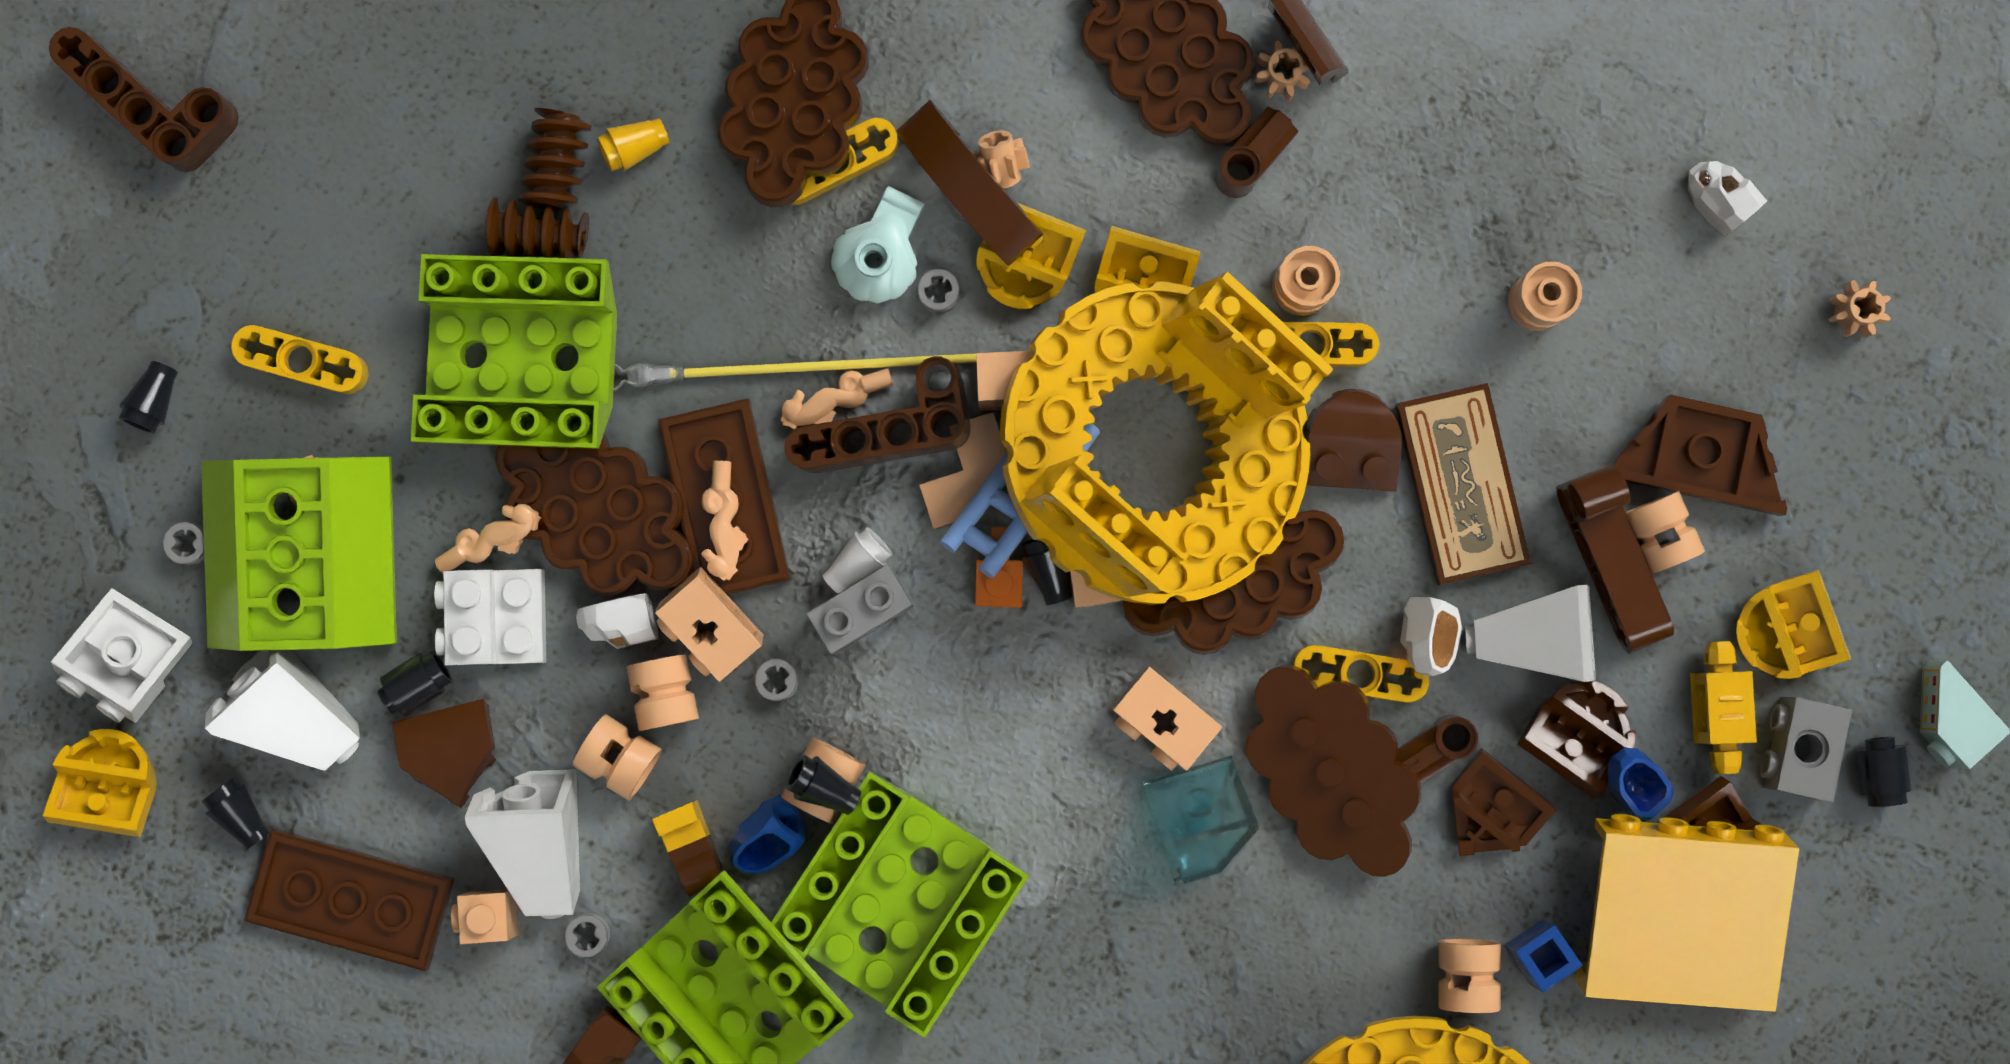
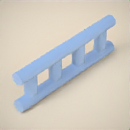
(991, 494)

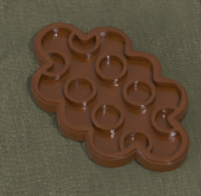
(1173, 64)
(793, 99)
(601, 514)
(1281, 587)
(1333, 770)

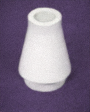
(858, 559)

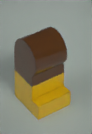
(689, 846)

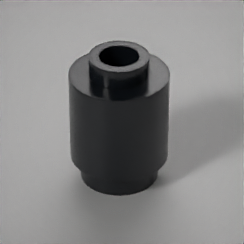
(414, 683)
(1883, 772)

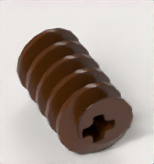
(553, 159)
(534, 235)

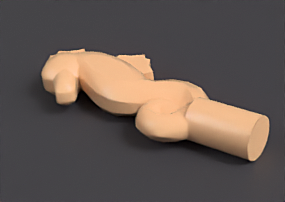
(819, 408)
(503, 533)
(726, 540)

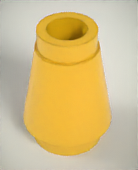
(631, 143)

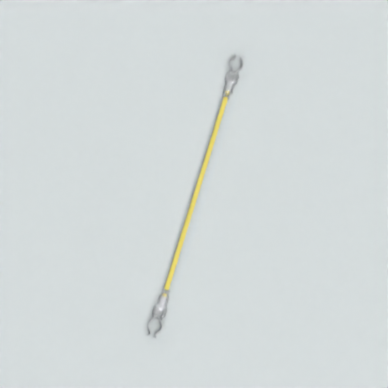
(645, 375)

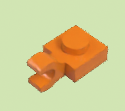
(1005, 587)

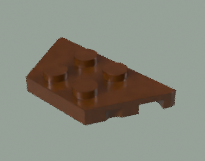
(1705, 455)

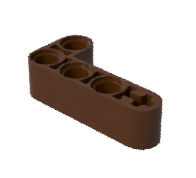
(133, 96)
(878, 427)
(1614, 557)

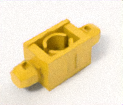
(1723, 707)

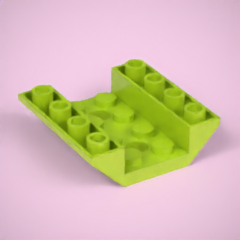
(523, 318)
(330, 553)
(930, 920)
(713, 1008)

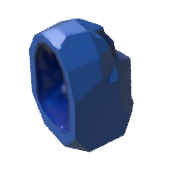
(1638, 784)
(767, 837)

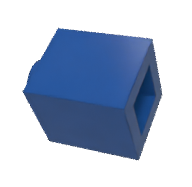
(1543, 955)

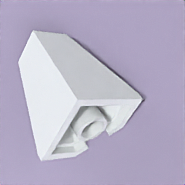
(284, 712)
(532, 839)

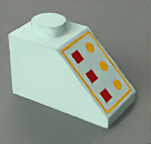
(1956, 718)

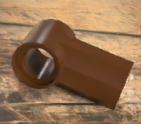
(1255, 151)
(1426, 752)

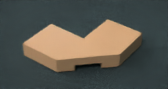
(978, 456)

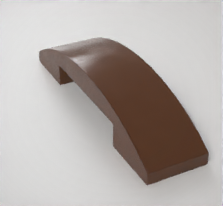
(968, 183)

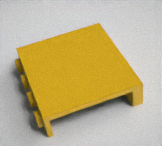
(1690, 913)

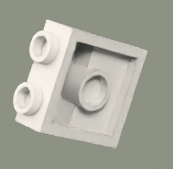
(492, 617)
(120, 657)

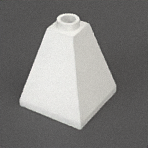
(1540, 635)

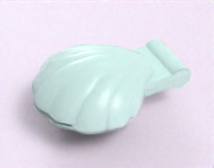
(881, 238)

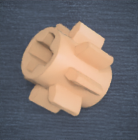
(1276, 82)
(1003, 157)
(1871, 304)

